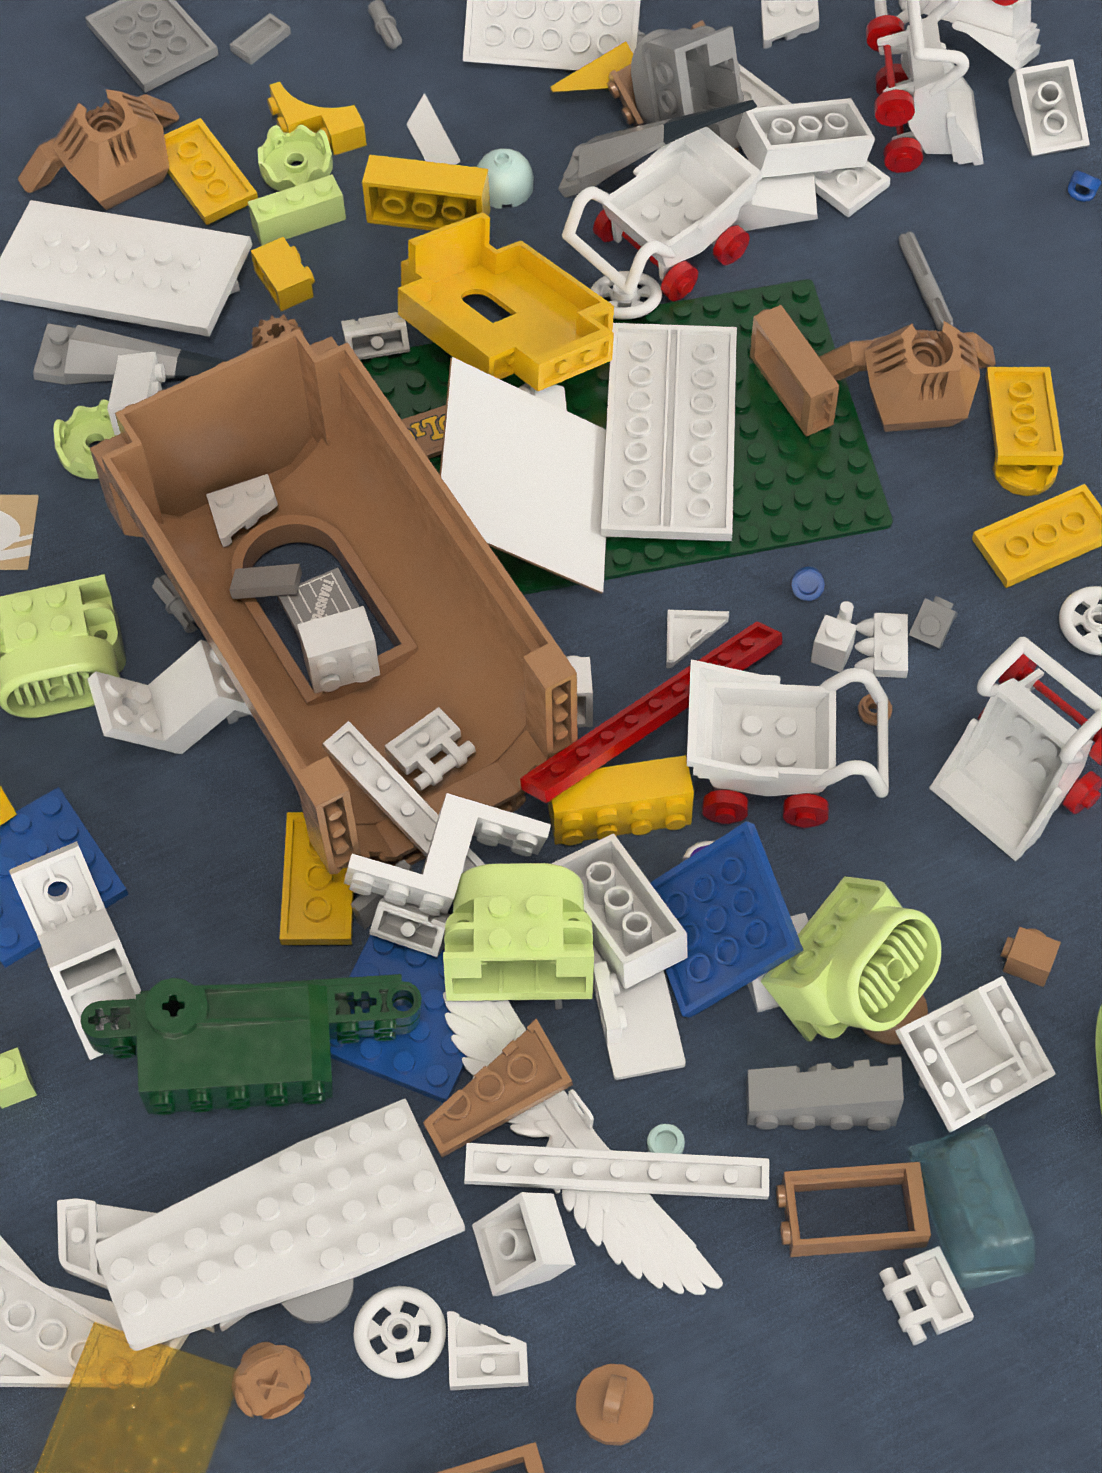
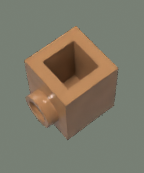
(1030, 955)

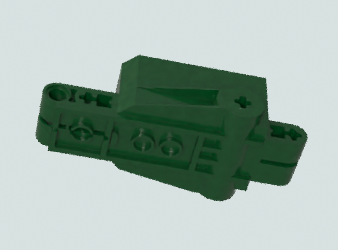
(245, 1041)

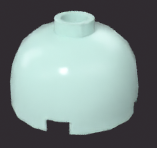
(509, 177)

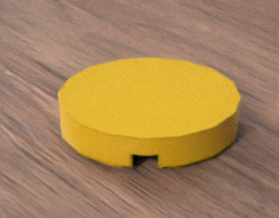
(1025, 479)

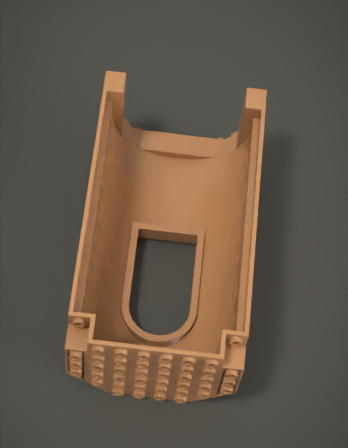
(374, 500)

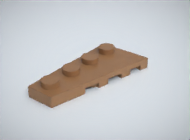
(510, 1085)

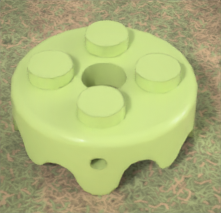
(300, 145)
(77, 434)

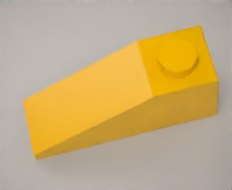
(596, 73)

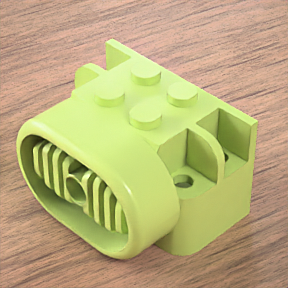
(54, 643)
(518, 935)
(859, 963)

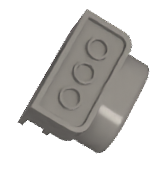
(688, 74)

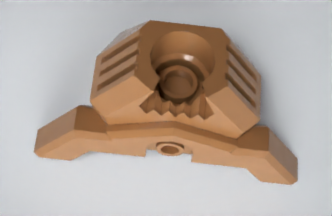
(108, 149)
(917, 374)

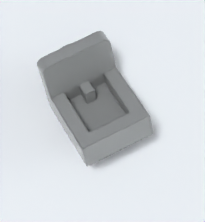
(933, 621)

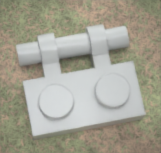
(425, 740)
(937, 1290)

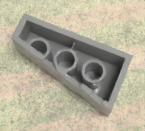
(826, 1096)

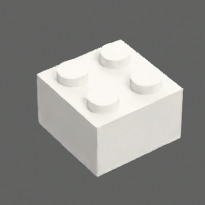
(339, 649)

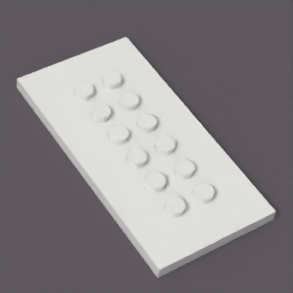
(121, 267)
(670, 433)

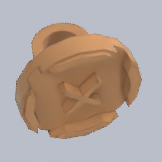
(270, 1380)
(614, 1404)

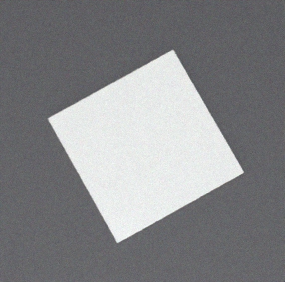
(526, 474)

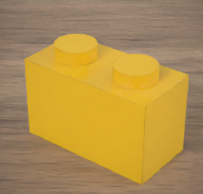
(282, 273)

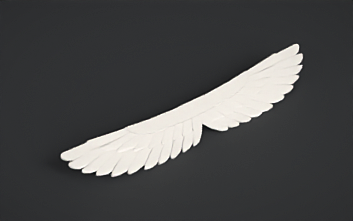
(626, 1222)

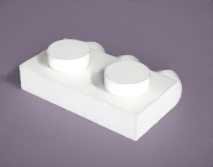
(886, 645)

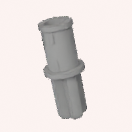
(384, 24)
(174, 603)

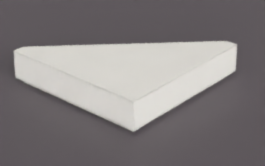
(688, 630)

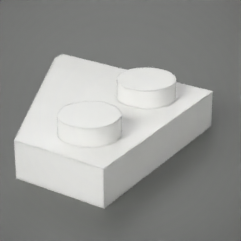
(787, 19)
(241, 506)
(483, 1357)

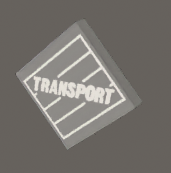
(318, 598)

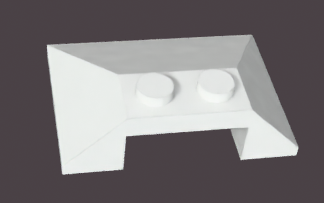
(975, 1053)

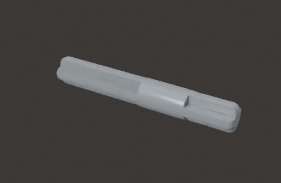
(925, 280)

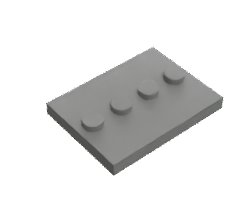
(152, 39)

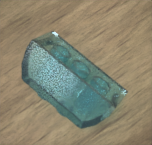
(975, 1207)

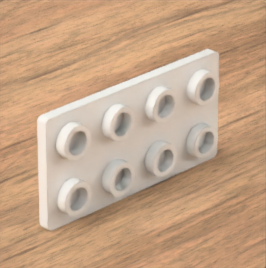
(637, 1023)

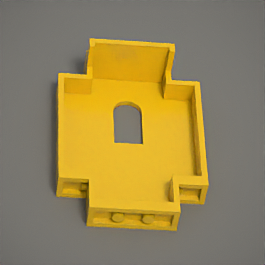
(555, 319)

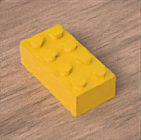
(422, 192)
(624, 801)

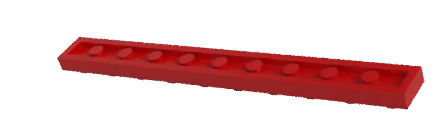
(641, 717)

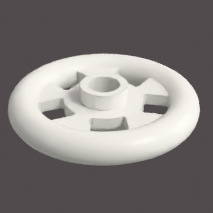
(630, 305)
(1070, 619)
(424, 1352)

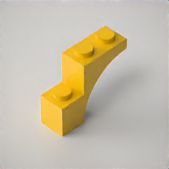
(341, 125)

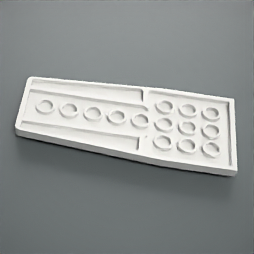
(281, 1229)

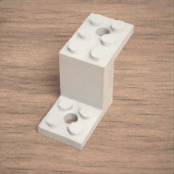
(173, 708)
(446, 855)
(75, 933)

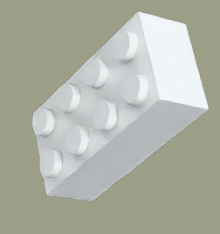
(805, 137)
(626, 913)

